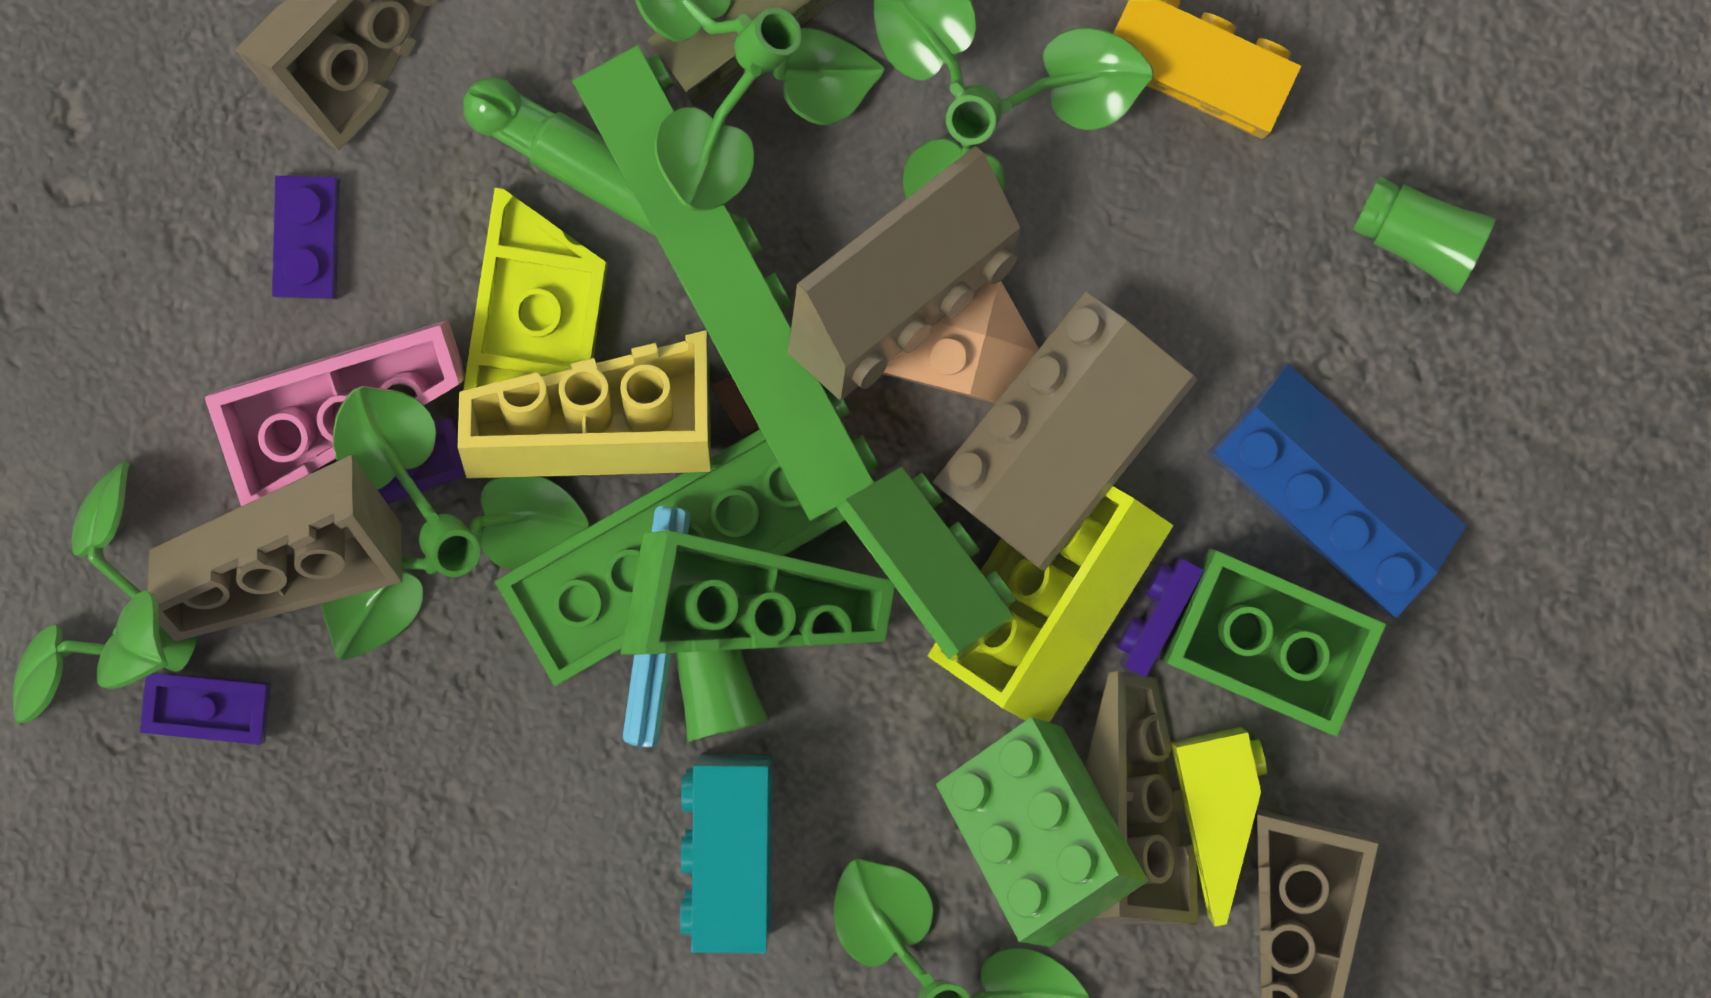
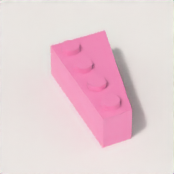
(285, 421)

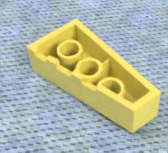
(595, 419)

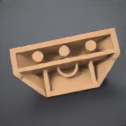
(973, 352)

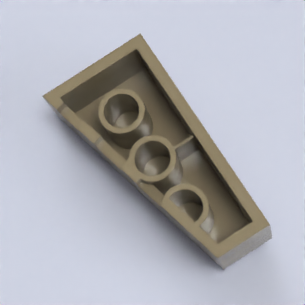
(279, 554)
(1309, 904)

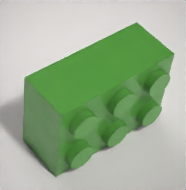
(1273, 642)
(1041, 833)

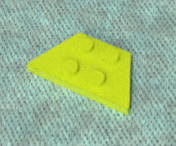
(534, 298)

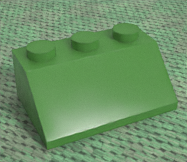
(929, 562)

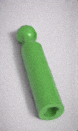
(553, 145)

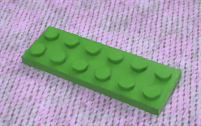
(580, 592)

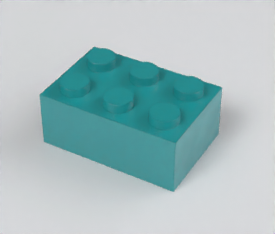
(728, 853)

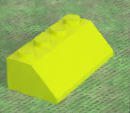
(1060, 609)

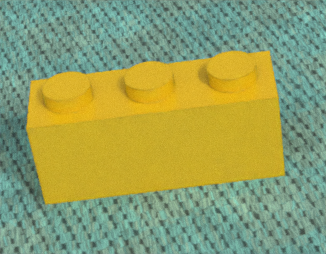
(1209, 65)

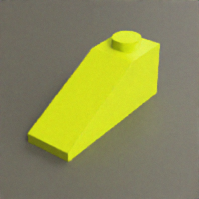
(1220, 802)

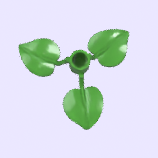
(1089, 69)
(822, 84)
(519, 522)
(138, 640)
(886, 909)

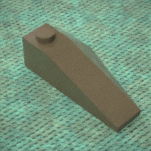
(332, 58)
(1134, 783)

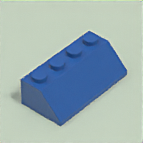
(1338, 492)

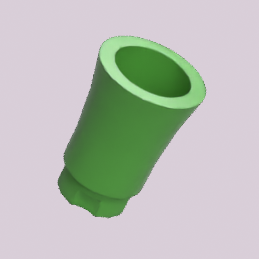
(1425, 231)
(717, 693)

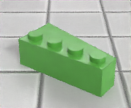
(732, 597)

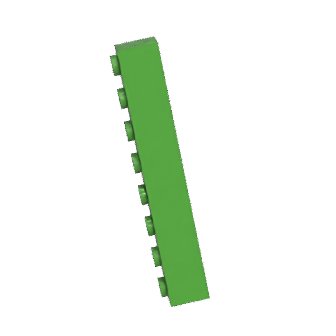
(729, 292)

